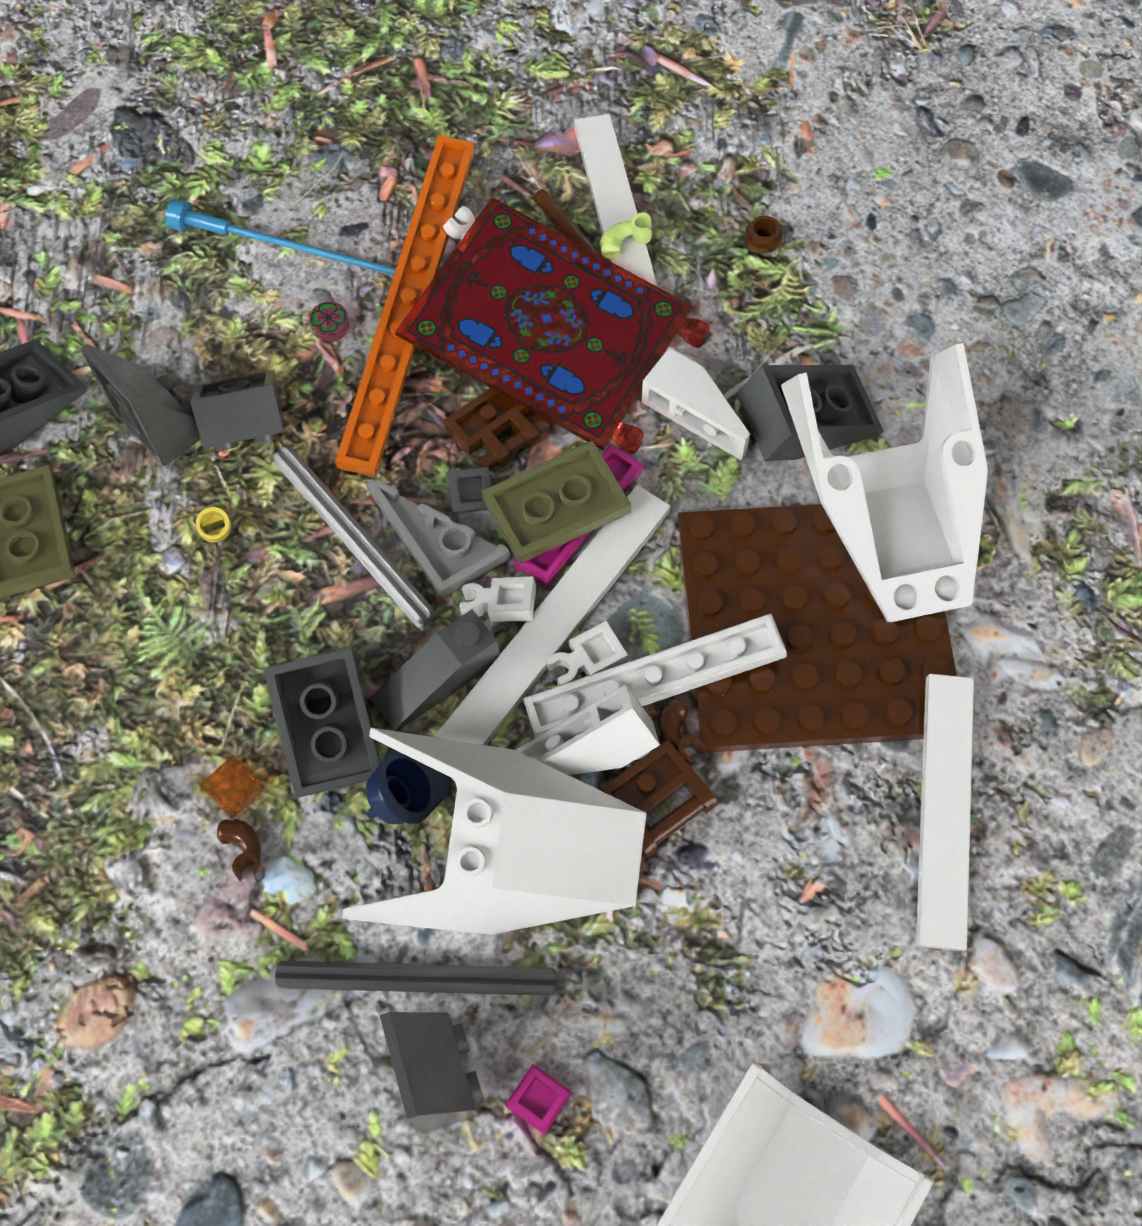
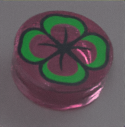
(329, 321)

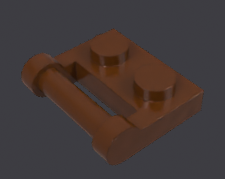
(655, 781)

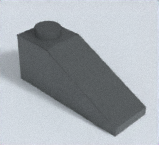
(436, 671)

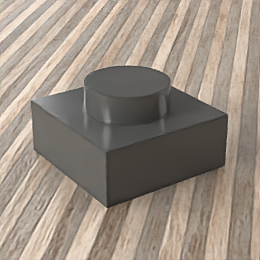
(466, 489)

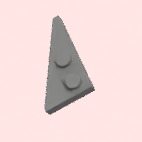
(443, 549)

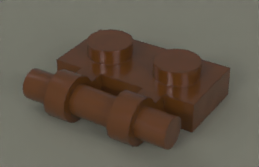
(486, 418)

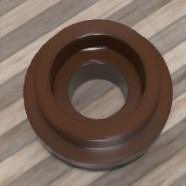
(766, 227)

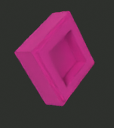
(538, 1099)

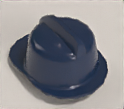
(404, 790)

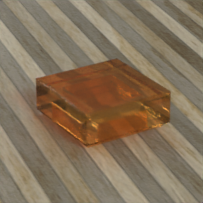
(232, 786)

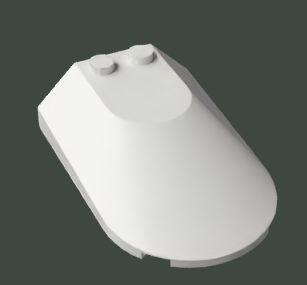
(791, 1166)

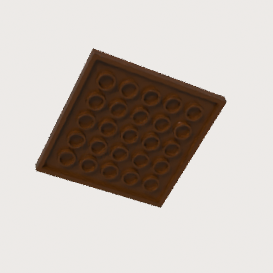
(845, 665)

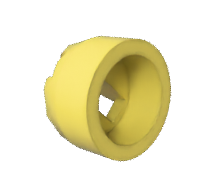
(211, 518)

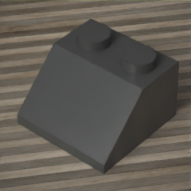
(238, 410)

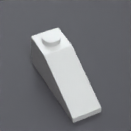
(690, 397)
(597, 737)

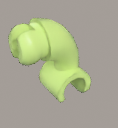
(613, 237)

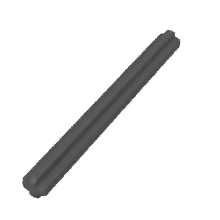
(416, 978)

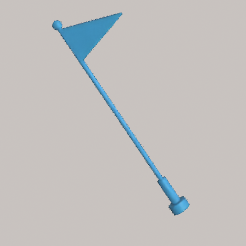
(181, 216)

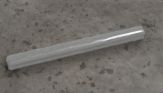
(355, 537)

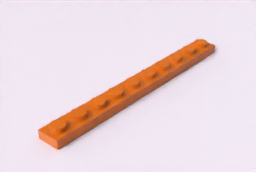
(417, 266)

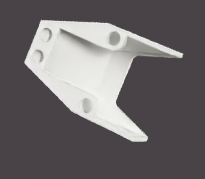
(911, 508)
(521, 844)

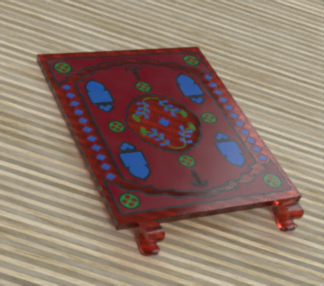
(549, 324)

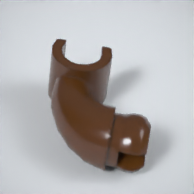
(670, 723)
(245, 837)

